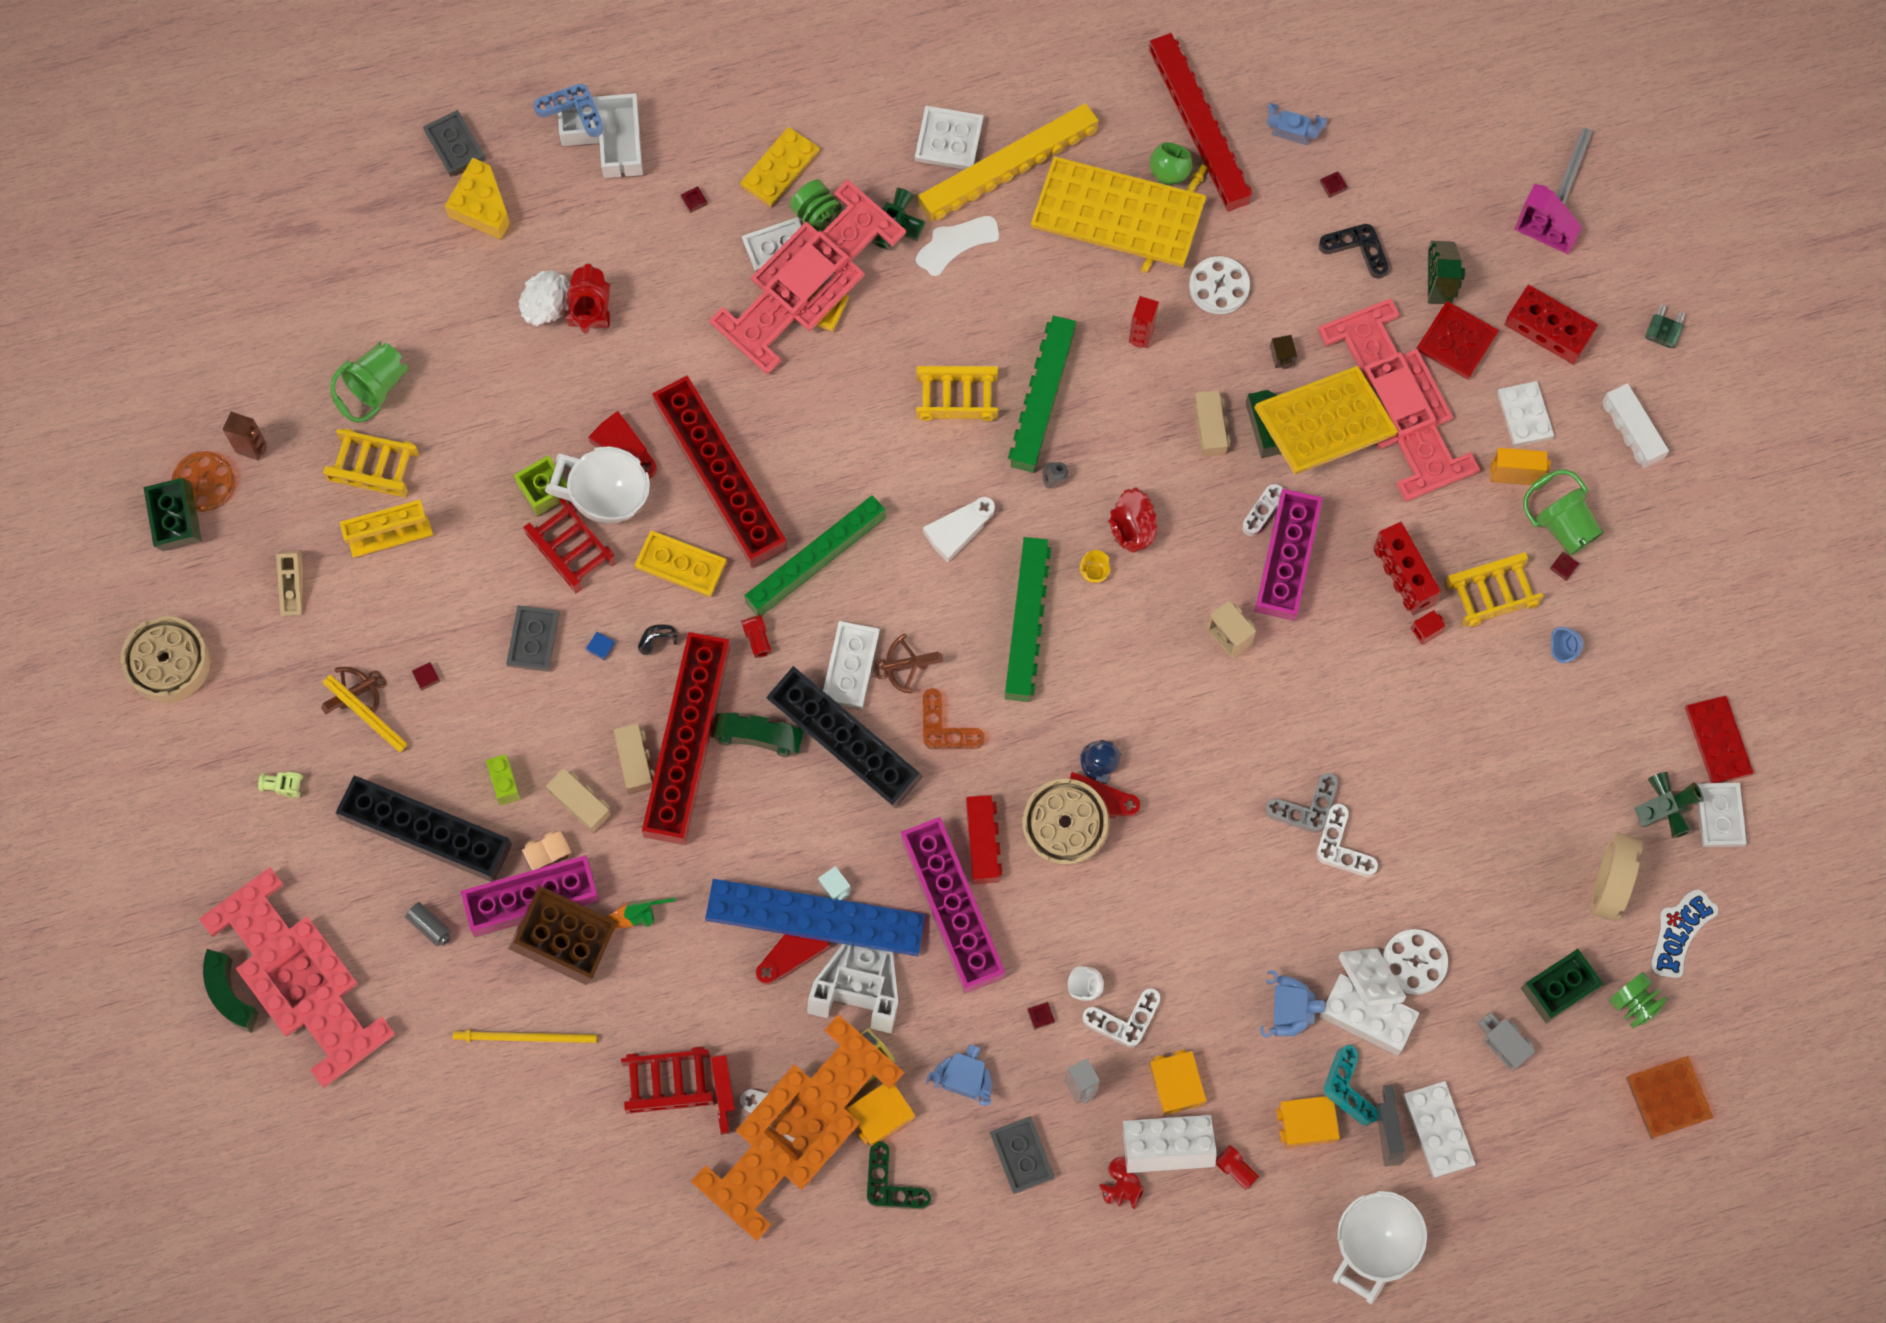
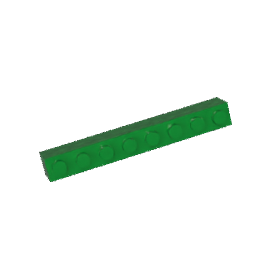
(1042, 394)
(815, 556)
(1026, 619)

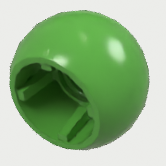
(1170, 163)

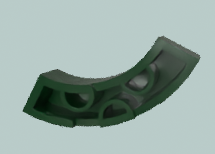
(756, 731)
(218, 987)

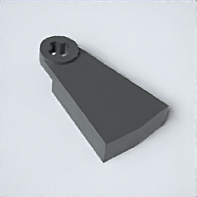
(1389, 1129)

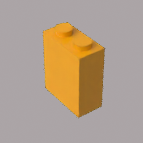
(1518, 466)
(1177, 1082)
(881, 1114)
(1307, 1122)

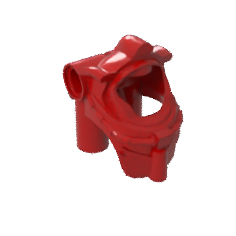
(588, 299)

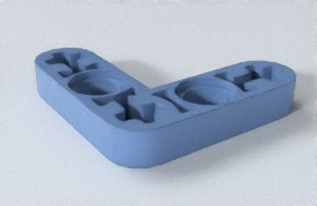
(578, 102)

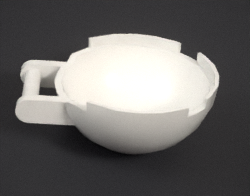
(602, 484)
(1380, 1240)

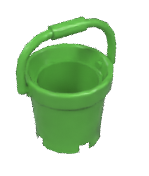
(369, 379)
(1568, 517)

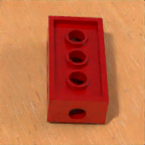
(1550, 324)
(1406, 568)

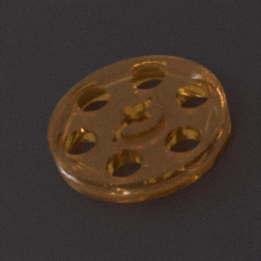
(209, 472)

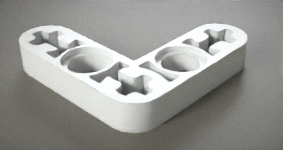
(1264, 500)
(1337, 852)
(1123, 1027)

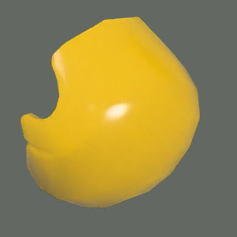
(1095, 566)

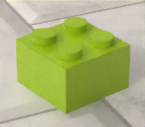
(533, 482)

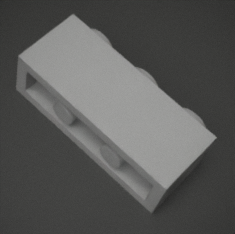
(1082, 1081)

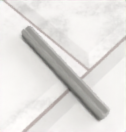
(1573, 165)

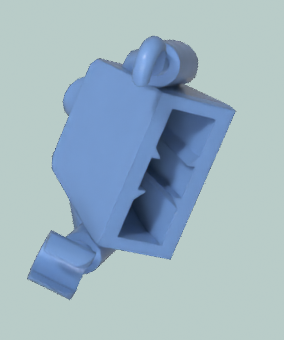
(1293, 125)
(1293, 1006)
(964, 1076)

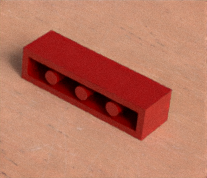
(982, 839)

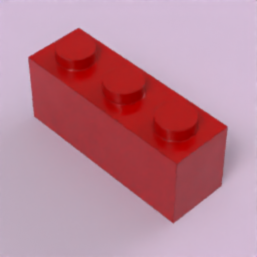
(1143, 322)

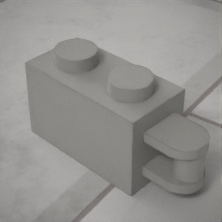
(1506, 1041)

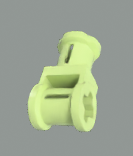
(283, 784)

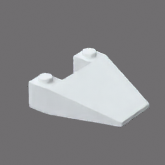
(859, 979)

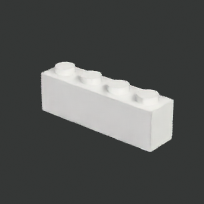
(1635, 426)

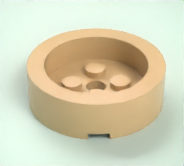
(175, 677)
(1088, 822)
(1616, 876)

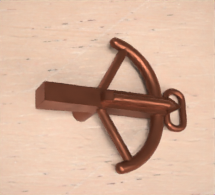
(912, 662)
(368, 683)

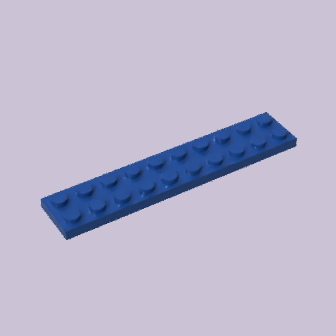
(815, 917)

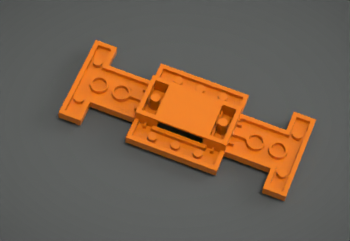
(813, 1119)

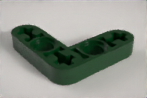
(888, 1191)

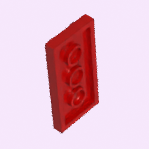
(1719, 740)

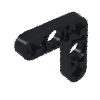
(1363, 242)

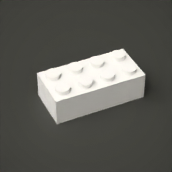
(1381, 1025)
(1169, 1143)

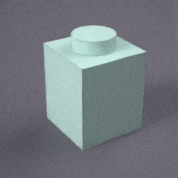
(835, 884)

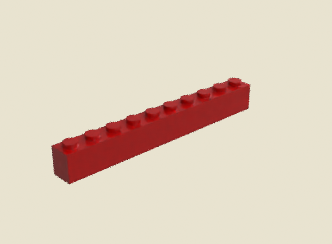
(1200, 122)

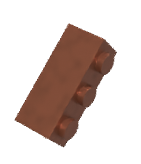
(244, 436)

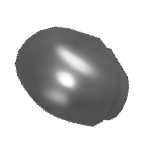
(1054, 474)

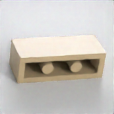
(1211, 423)
(634, 758)
(579, 800)

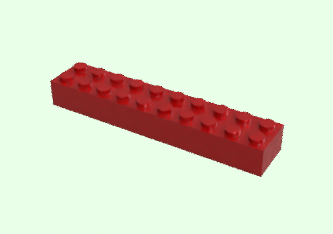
(719, 471)
(686, 738)

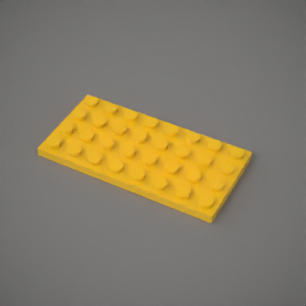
(1118, 211)

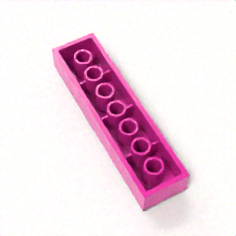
(952, 905)

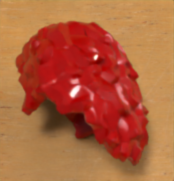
(1133, 521)

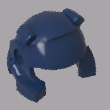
(1099, 760)

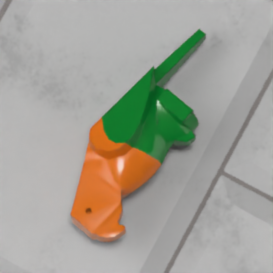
(636, 912)

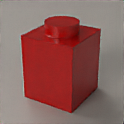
(1428, 627)

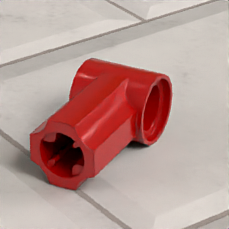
(755, 631)
(1232, 1163)

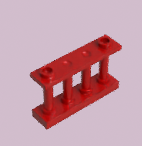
(561, 563)
(679, 1098)

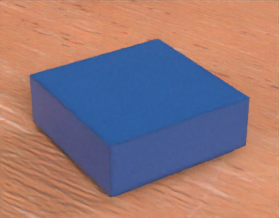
(600, 646)

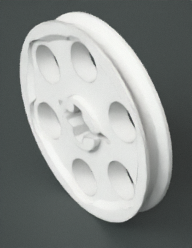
(1214, 278)
(1422, 954)

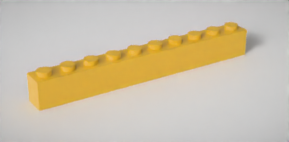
(1008, 162)

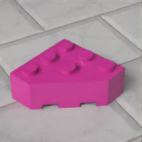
(1548, 220)

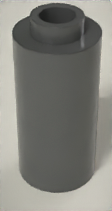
(428, 924)

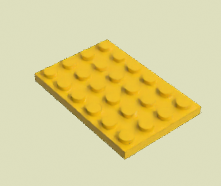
(1326, 420)

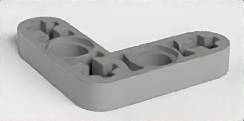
(1306, 814)

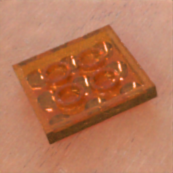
(1669, 1097)

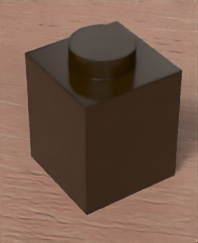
(1283, 351)

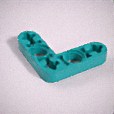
(1338, 1091)

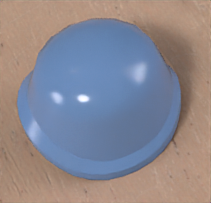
(1566, 644)

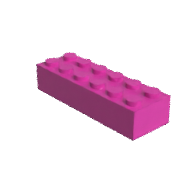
(1288, 554)
(505, 901)

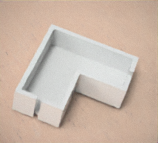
(620, 136)

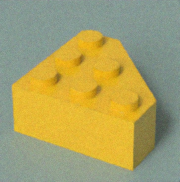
(478, 201)

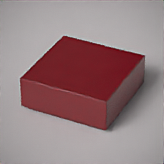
(1333, 184)
(694, 199)
(1564, 566)
(425, 676)
(1041, 1015)

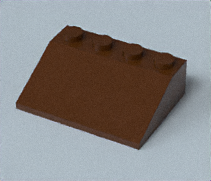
(563, 935)

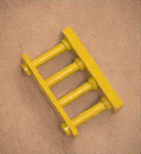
(950, 374)
(374, 482)
(386, 528)
(1497, 570)

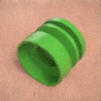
(816, 205)
(1638, 1000)

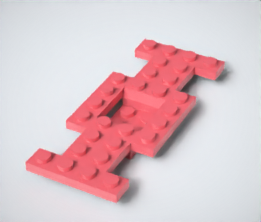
(800, 270)
(1407, 396)
(303, 971)

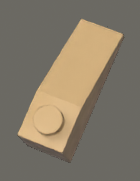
(290, 581)

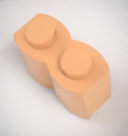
(548, 851)

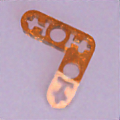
(937, 730)

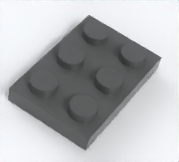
(453, 142)
(532, 638)
(1022, 1155)

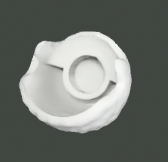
(1085, 983)

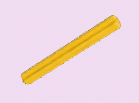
(364, 713)

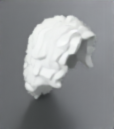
(544, 298)

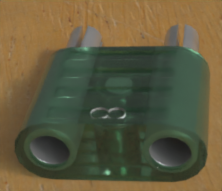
(1664, 330)

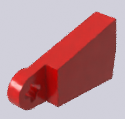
(618, 434)
(1112, 797)
(788, 956)
(723, 1090)

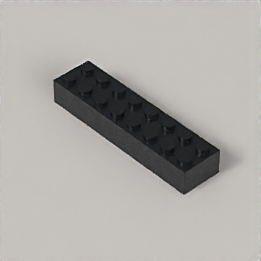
(844, 737)
(423, 828)

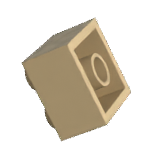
(1231, 629)

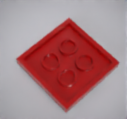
(1457, 340)

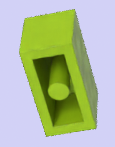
(503, 779)

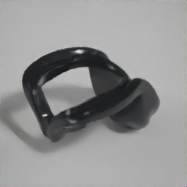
(645, 644)

